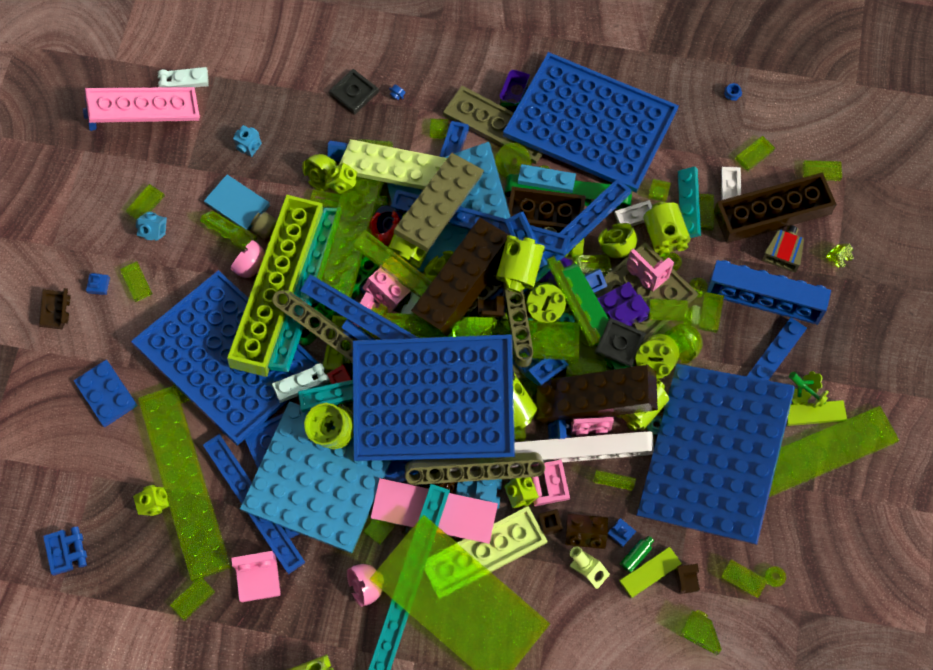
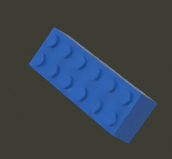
(769, 292)

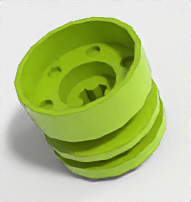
(319, 423)

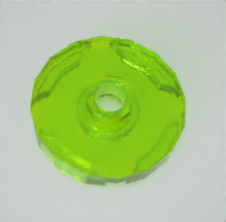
(509, 152)

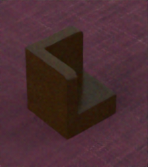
(491, 308)
(687, 578)

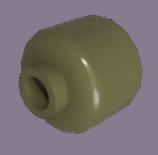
(263, 225)

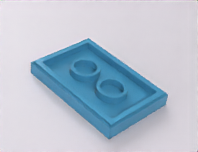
(236, 202)

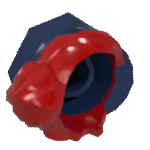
(384, 223)

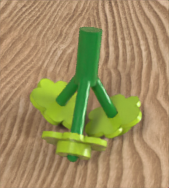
(811, 384)

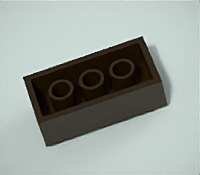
(546, 207)

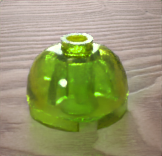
(688, 341)

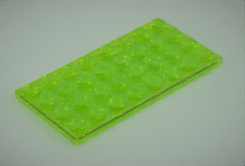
(459, 599)

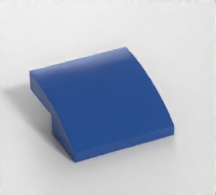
(542, 369)

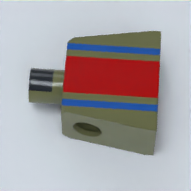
(785, 249)

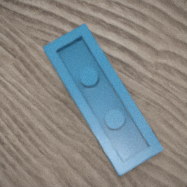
(546, 178)

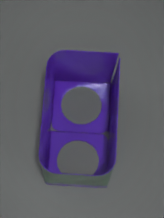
(514, 77)

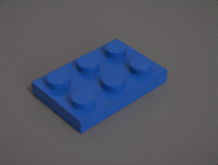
(105, 393)

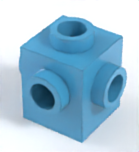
(247, 140)
(151, 226)

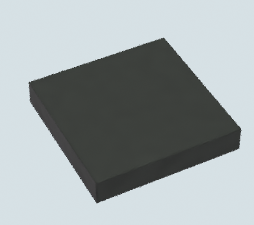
(353, 91)
(620, 343)

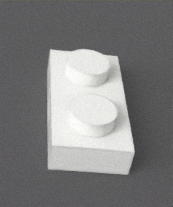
(730, 182)
(633, 214)

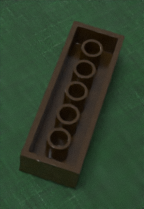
(774, 207)
(462, 278)
(598, 395)

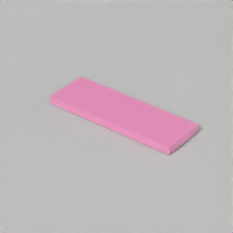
(141, 104)
(460, 518)

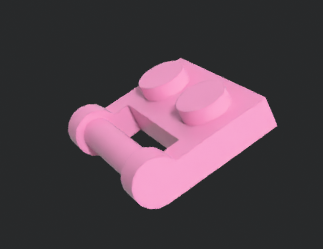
(555, 484)

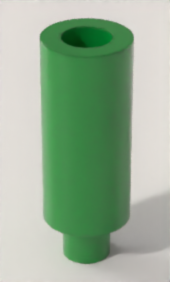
(637, 554)

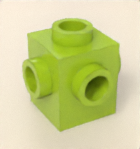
(341, 178)
(521, 492)
(151, 500)

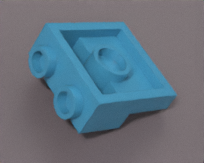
(481, 490)

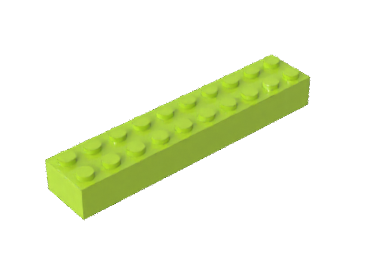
(278, 271)

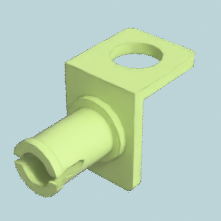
(588, 566)

